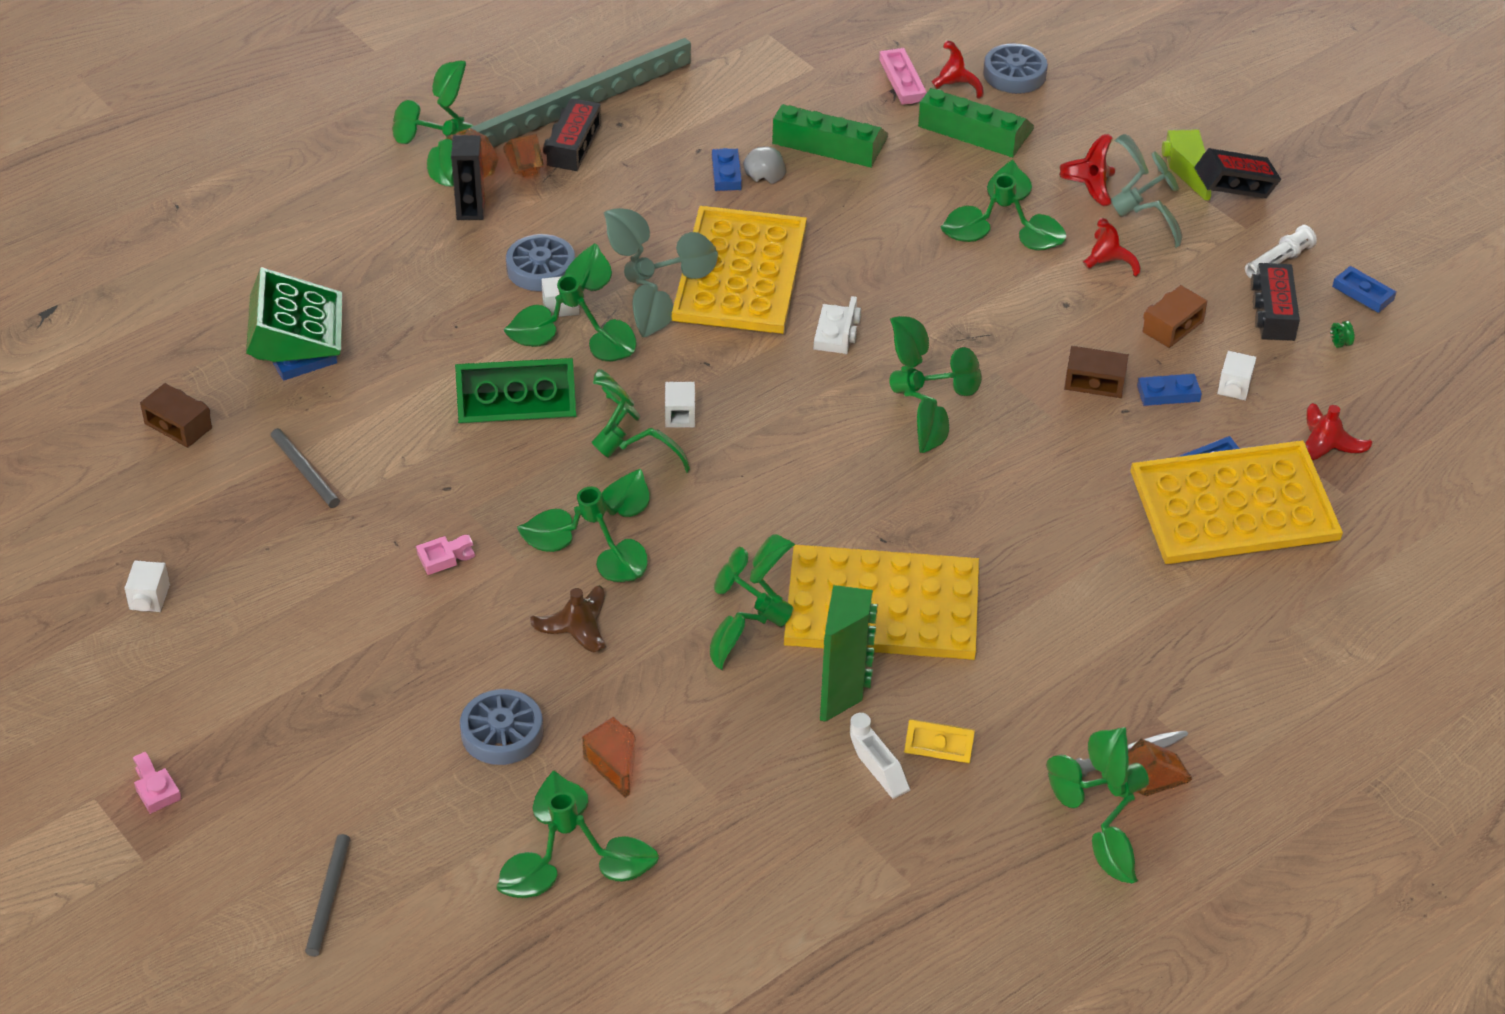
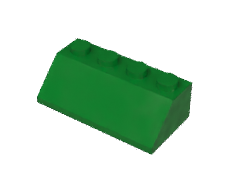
(973, 122)
(827, 135)
(515, 390)
(847, 650)

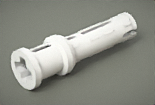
(1289, 247)

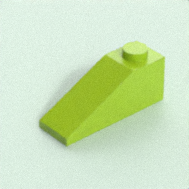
(1183, 152)

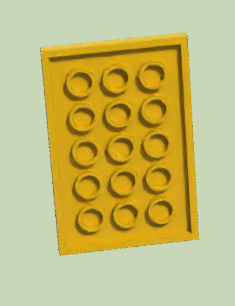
(752, 271)
(1235, 502)
(921, 598)

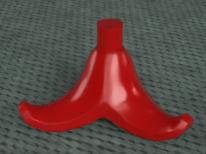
(955, 71)
(1092, 170)
(1108, 248)
(1328, 433)

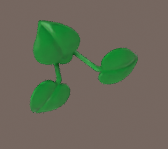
(446, 87)
(1005, 187)
(587, 271)
(910, 344)
(612, 435)
(626, 496)
(769, 606)
(1110, 756)
(561, 806)

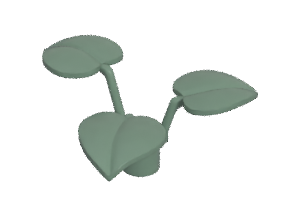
(1130, 198)
(652, 307)

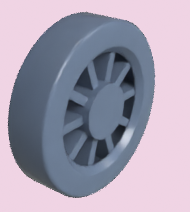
(1015, 68)
(537, 258)
(501, 718)

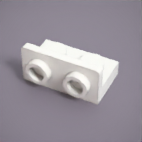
(837, 327)

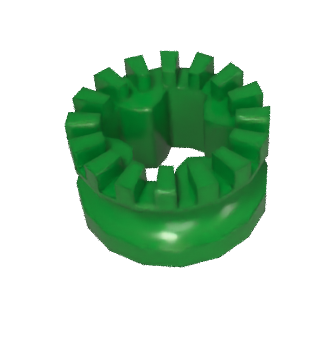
(1342, 334)

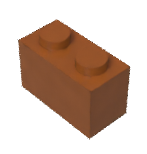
(1174, 316)

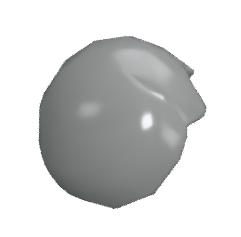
(765, 163)

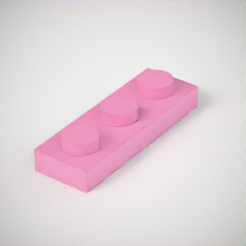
(902, 75)

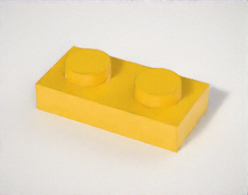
(939, 741)

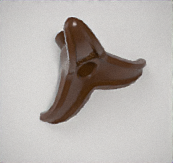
(577, 618)

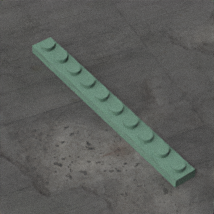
(593, 89)

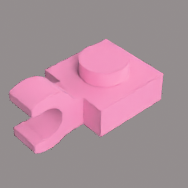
(441, 554)
(154, 787)

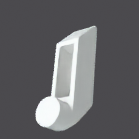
(877, 756)

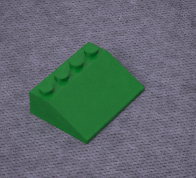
(292, 319)

